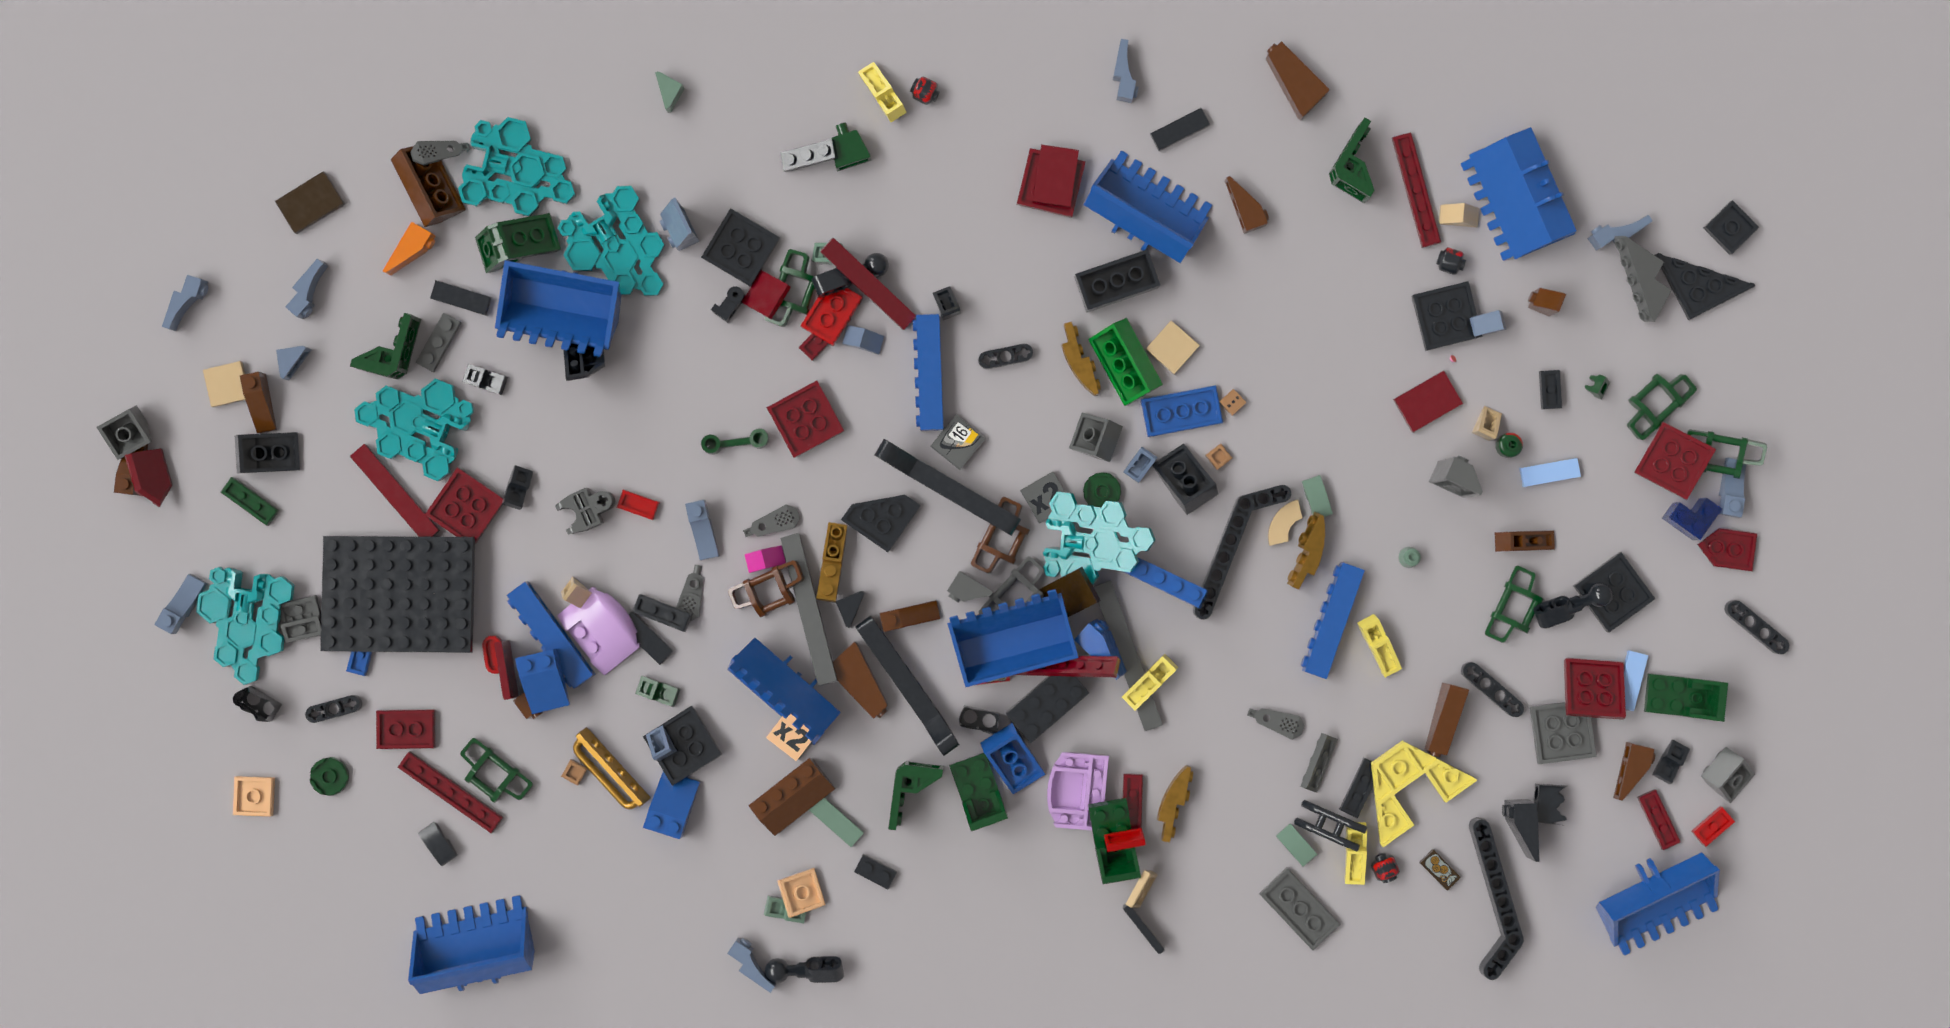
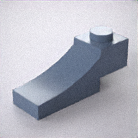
(1127, 88)
(1603, 235)
(192, 290)
(301, 303)
(1732, 492)
(702, 529)
(180, 605)
(742, 953)

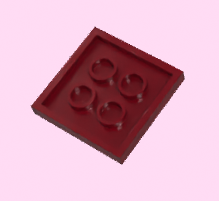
(1028, 185)
(805, 419)
(1675, 461)
(465, 506)
(1594, 688)

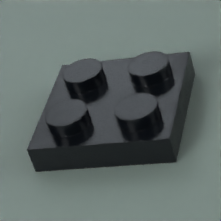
(1731, 227)

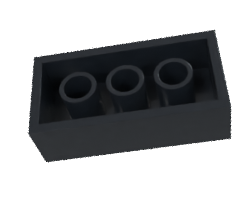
(1117, 281)
(1046, 705)

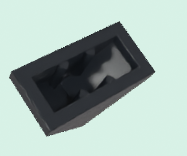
(946, 303)
(849, 606)

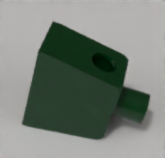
(849, 148)

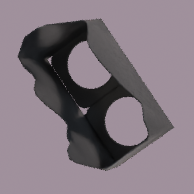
(241, 696)
(978, 723)
(1548, 800)

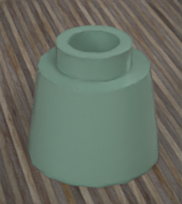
(1409, 557)

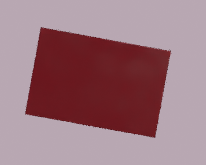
(1055, 176)
(1428, 401)
(506, 669)
(405, 729)

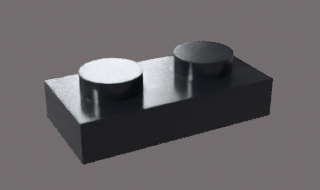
(1550, 389)
(875, 871)

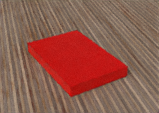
(831, 315)

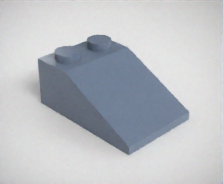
(678, 225)

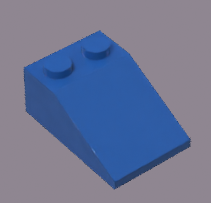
(1099, 641)
(543, 681)
(1012, 758)
(671, 807)

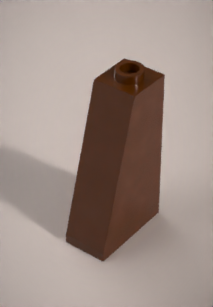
(1296, 80)
(859, 681)
(1445, 719)

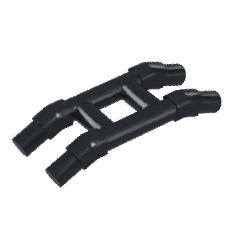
(1341, 821)

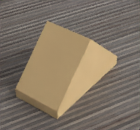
(1459, 215)
(1487, 424)
(575, 593)

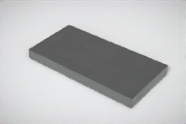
(1299, 909)

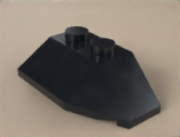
(581, 365)

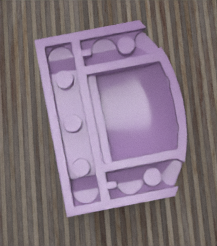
(601, 630)
(1074, 784)

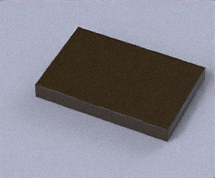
(309, 202)
(1075, 590)

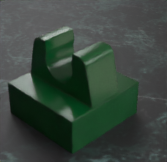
(1599, 387)

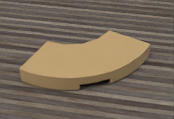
(1282, 522)

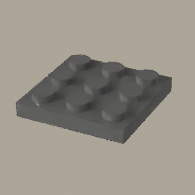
(1560, 736)

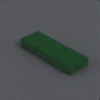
(249, 501)

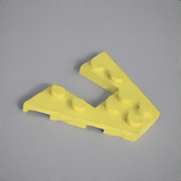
(1397, 770)

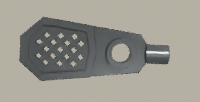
(437, 147)
(771, 523)
(692, 593)
(1276, 720)

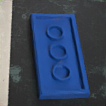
(1181, 411)

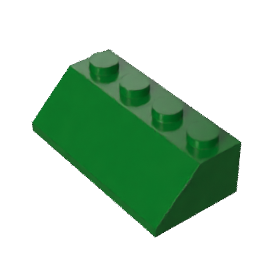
(1125, 361)

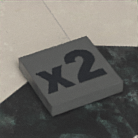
(1040, 494)

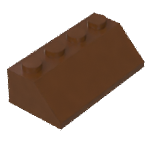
(428, 188)
(792, 796)

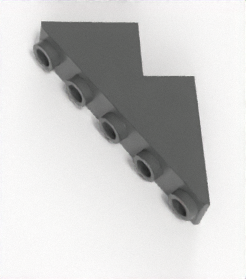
(1641, 272)

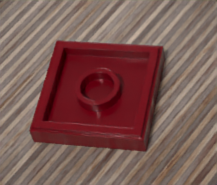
(766, 294)

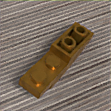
(1081, 367)
(1313, 543)
(832, 562)
(1175, 795)

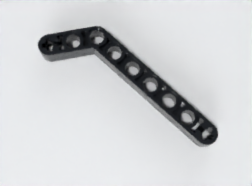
(947, 487)
(1244, 514)
(908, 685)
(1495, 893)

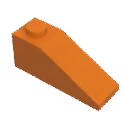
(411, 246)

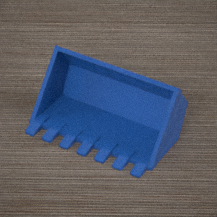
(1520, 194)
(1147, 208)
(1012, 638)
(783, 688)
(471, 947)

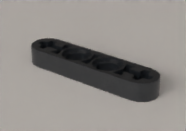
(1758, 624)
(1492, 689)

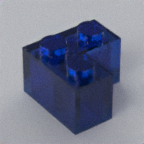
(1692, 522)

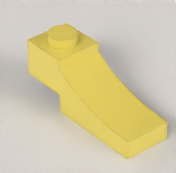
(882, 92)
(1379, 645)
(1150, 682)
(1356, 861)

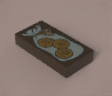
(1439, 869)

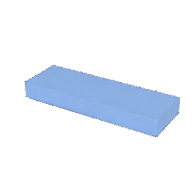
(1550, 472)
(1633, 674)

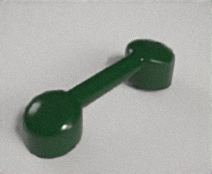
(757, 438)

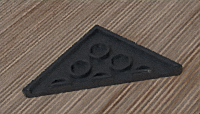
(1699, 287)

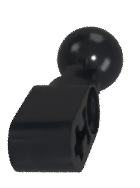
(834, 281)
(1563, 608)
(816, 969)

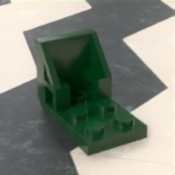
(1356, 180)
(516, 240)
(388, 361)
(1686, 697)
(921, 776)
(978, 791)
(1110, 818)

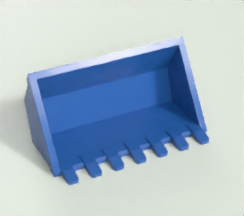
(558, 307)
(1660, 900)

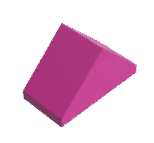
(765, 558)

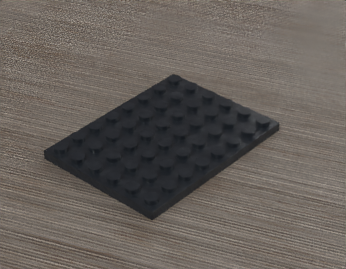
(397, 594)

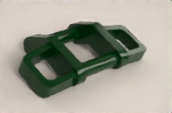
(785, 271)
(1644, 411)
(1735, 472)
(1497, 614)
(488, 754)

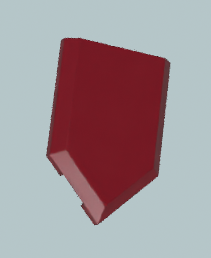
(149, 474)
(1730, 549)

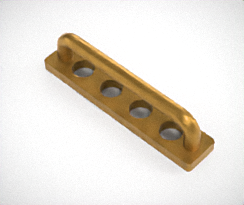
(612, 766)

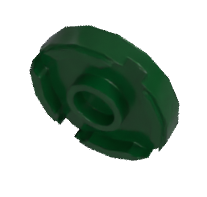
(1101, 488)
(329, 776)

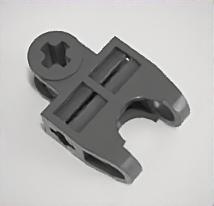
(587, 508)

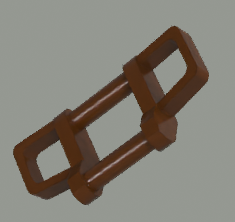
(983, 545)
(784, 588)

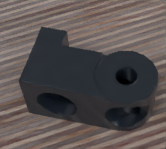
(730, 305)

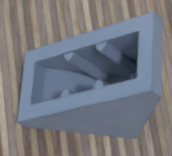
(1488, 323)
(863, 339)
(290, 360)
(1140, 464)
(660, 744)

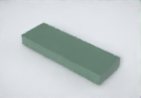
(837, 821)

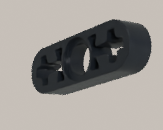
(1001, 363)
(348, 710)

